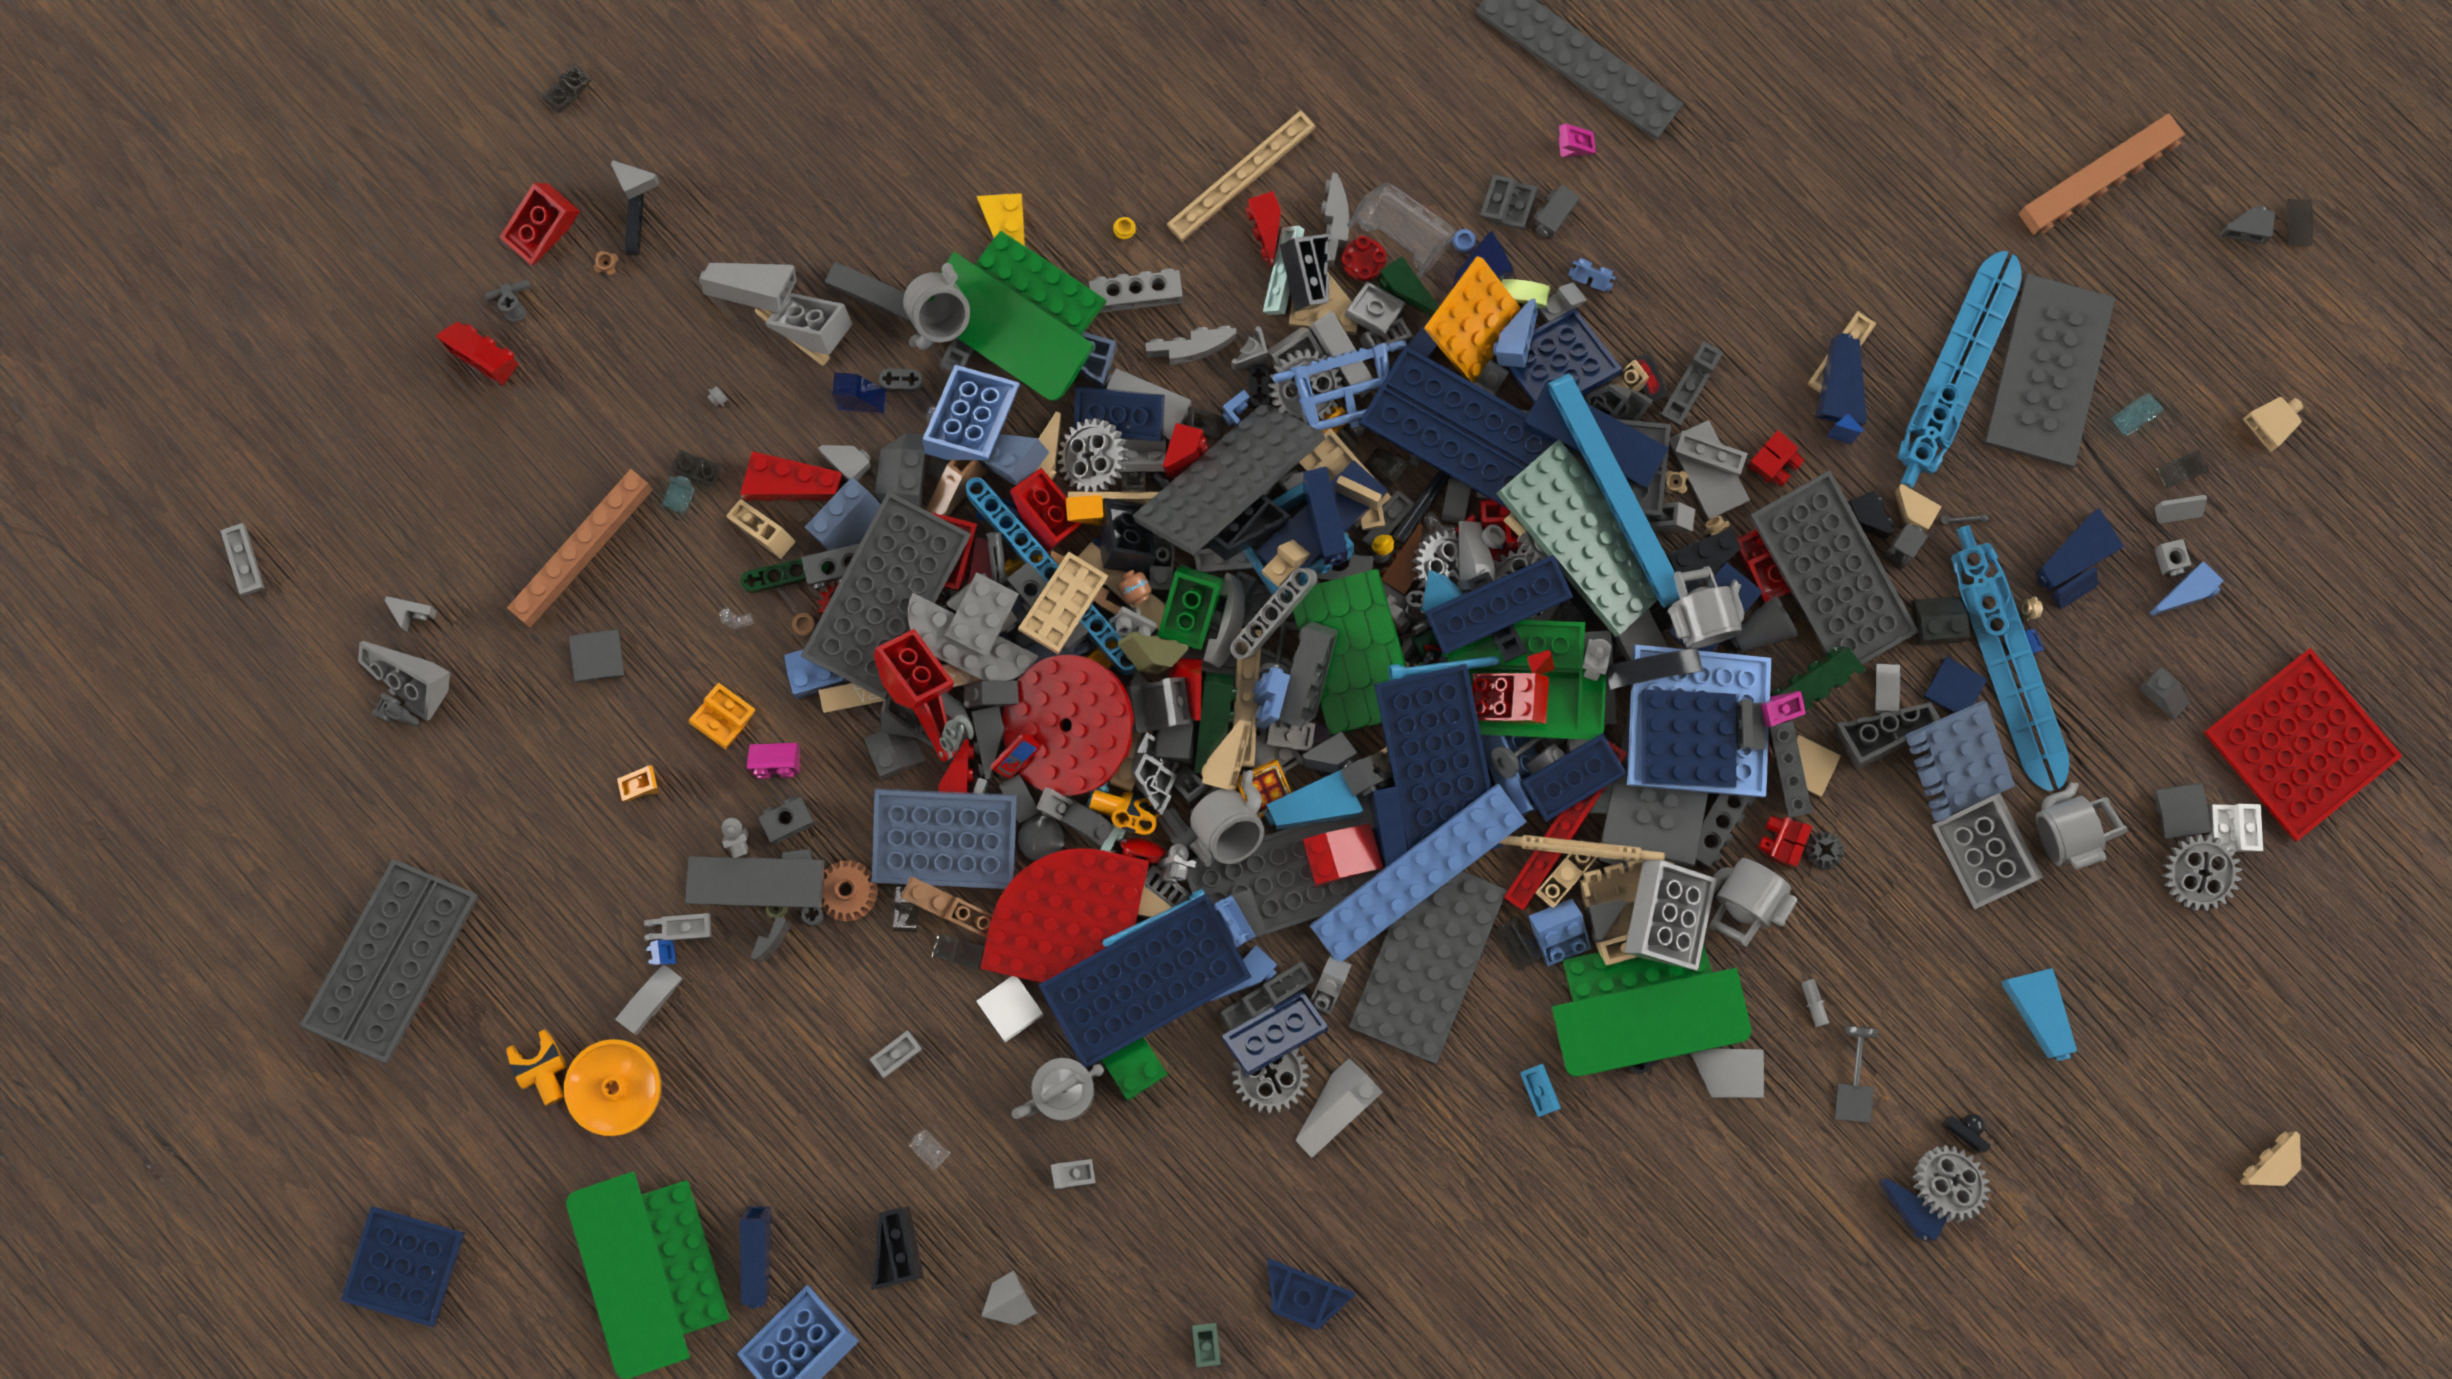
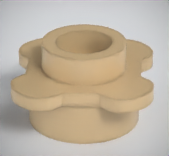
(1671, 477)
(1716, 525)
(2031, 609)

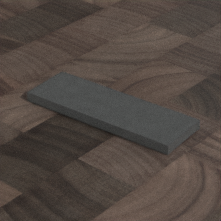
(755, 882)

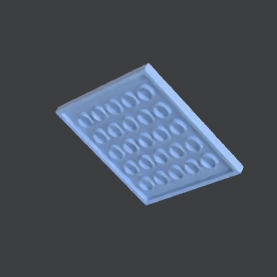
(1722, 673)

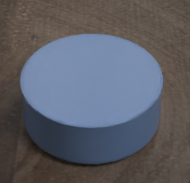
(1464, 241)

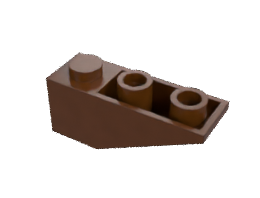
(1399, 573)

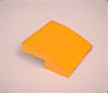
(722, 716)

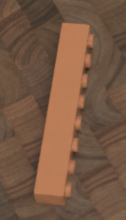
(2101, 174)
(580, 548)

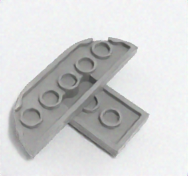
(971, 634)

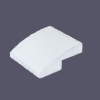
(2237, 825)
(1010, 1008)

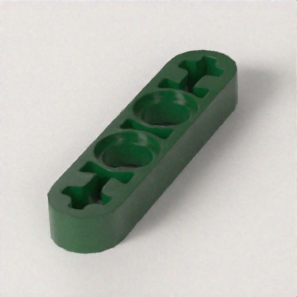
(785, 579)

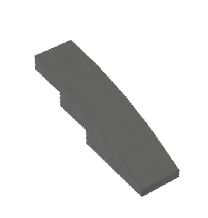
(867, 290)
(1267, 996)

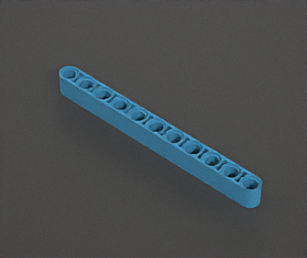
(1615, 488)
(1047, 565)

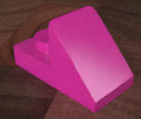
(1575, 141)
(1782, 708)

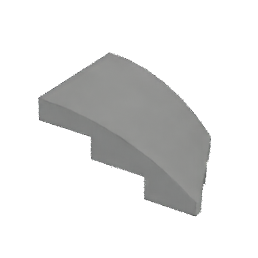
(1732, 1072)

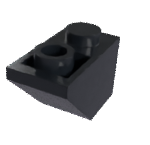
(1871, 515)

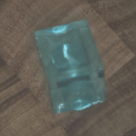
(678, 494)

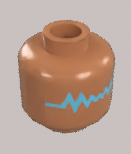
(1134, 587)

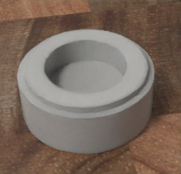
(1493, 536)

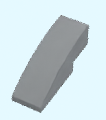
(649, 999)

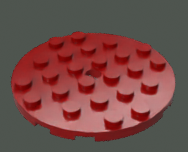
(1100, 719)

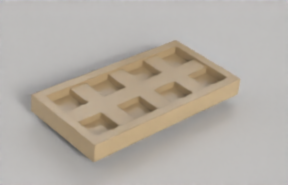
(1335, 457)
(1063, 603)

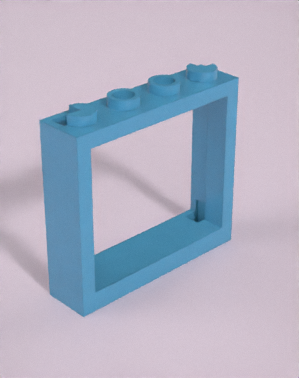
(1286, 502)

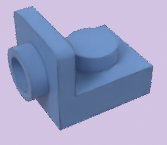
(1236, 404)

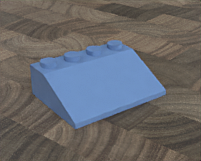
(969, 415)
(799, 1341)

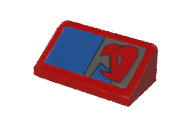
(1015, 755)

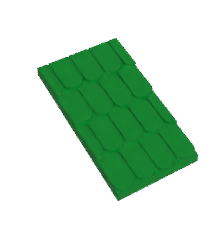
(1362, 647)

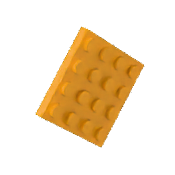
(1472, 319)

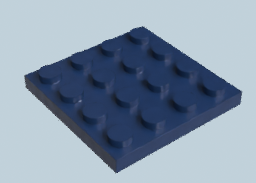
(1563, 348)
(1688, 738)
(402, 1266)

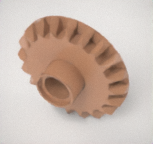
(861, 898)

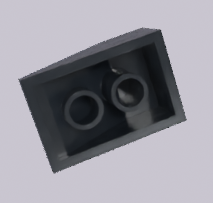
(1123, 541)

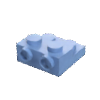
(1270, 693)

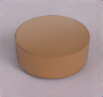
(803, 624)

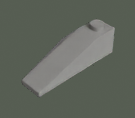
(412, 678)
(1341, 1101)

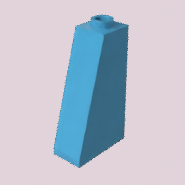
(1315, 804)
(2043, 1010)

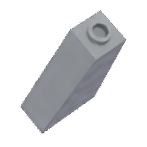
(750, 284)
(1335, 341)
(1175, 405)

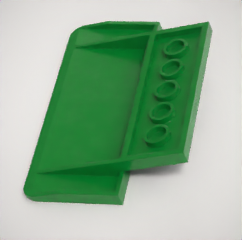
(1026, 315)
(1573, 701)
(1645, 1012)
(646, 1270)

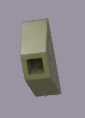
(1150, 652)

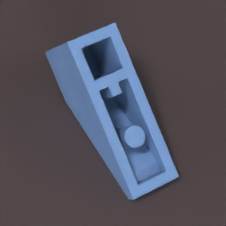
(1516, 337)
(2195, 587)
(1260, 968)

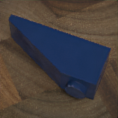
(1915, 1215)

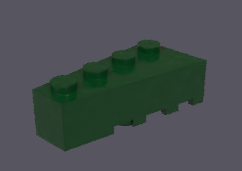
(1823, 675)
(1214, 715)

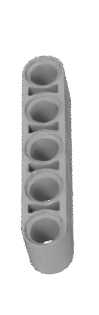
(1263, 617)

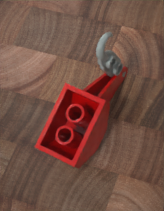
(917, 682)

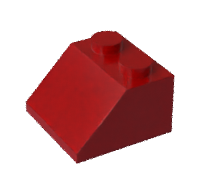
(1184, 449)

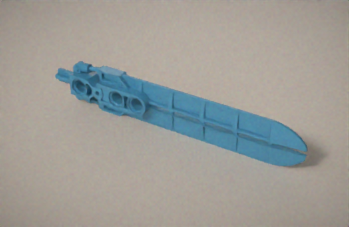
(1951, 412)
(1999, 667)

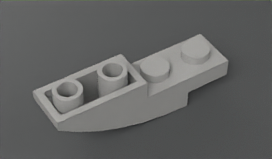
(1336, 214)
(1202, 344)

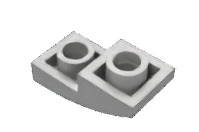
(1887, 688)

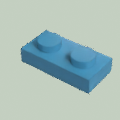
(1540, 1090)

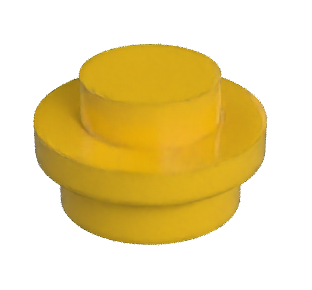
(1124, 228)
(1383, 545)

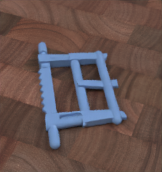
(1308, 401)

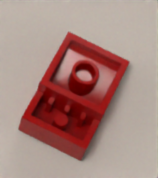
(1760, 566)

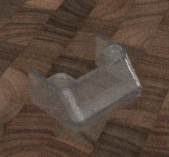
(1406, 223)

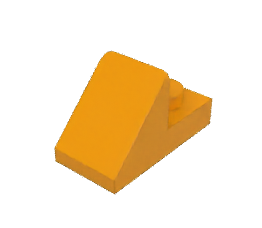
(1085, 509)
(638, 784)

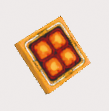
(1269, 782)

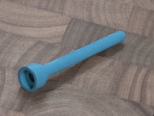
(1396, 671)
(1117, 937)

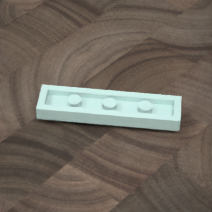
(1279, 288)

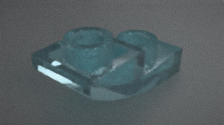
(2137, 413)

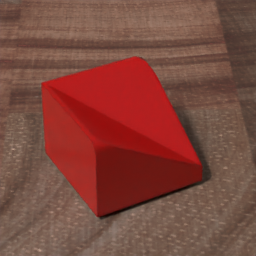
(1541, 662)

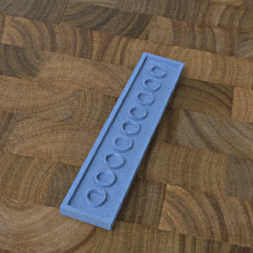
(1418, 873)

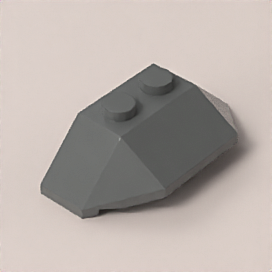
(902, 469)

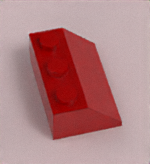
(478, 351)

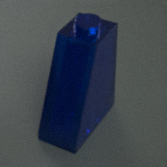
(1493, 255)
(857, 393)

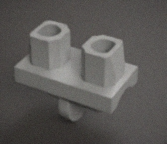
(1398, 615)
(1131, 621)
(1596, 658)
(735, 836)
(1176, 865)

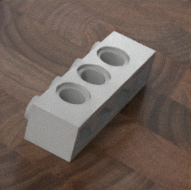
(1146, 297)

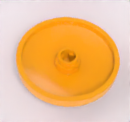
(612, 1087)

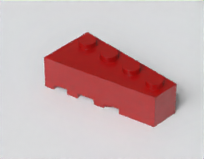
(783, 479)

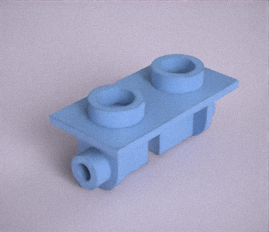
(1600, 277)
(1234, 921)

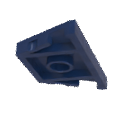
(1304, 1296)

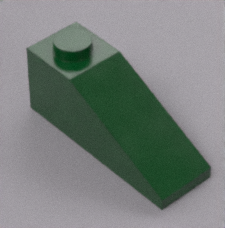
(1406, 286)

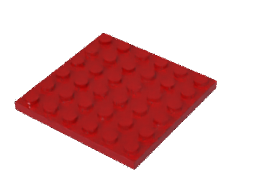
(2302, 744)

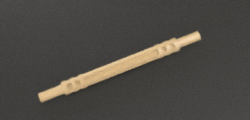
(1583, 848)

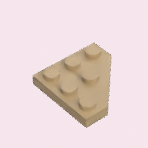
(1337, 303)

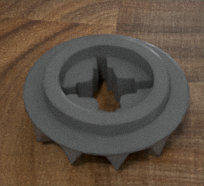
(1813, 850)

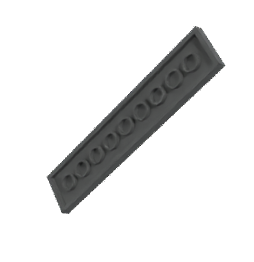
(1583, 62)

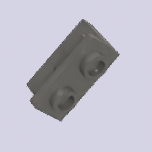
(1290, 736)

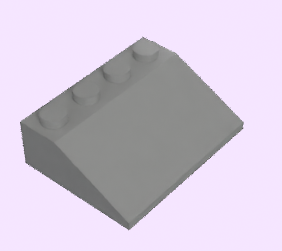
(1987, 851)
(1670, 914)

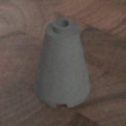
(1765, 627)

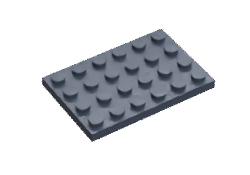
(944, 838)

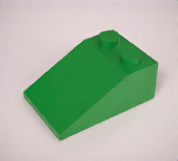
(1190, 607)
(1135, 1068)

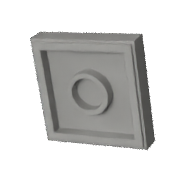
(1375, 309)

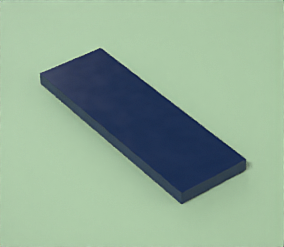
(1634, 452)
(1301, 527)
(1498, 605)

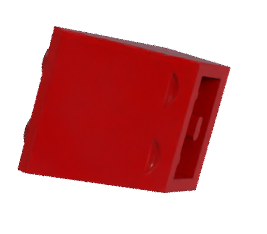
(1511, 697)

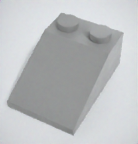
(811, 322)
(1298, 340)

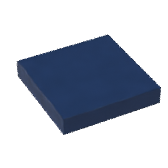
(1954, 686)

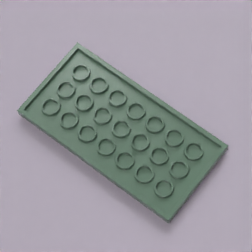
(1575, 524)

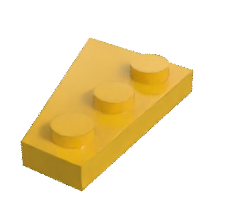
(1004, 214)

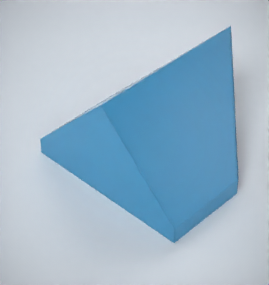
(1438, 591)

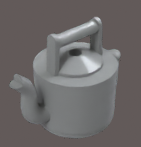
(941, 318)
(1706, 613)
(1227, 824)
(2073, 830)
(1751, 897)
(1048, 1089)

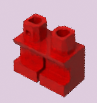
(1773, 457)
(1788, 841)

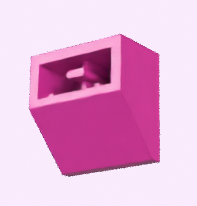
(774, 759)

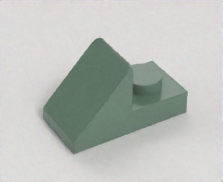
(1206, 1345)

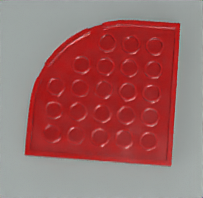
(1063, 911)

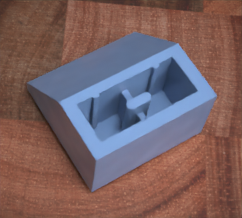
(1560, 932)

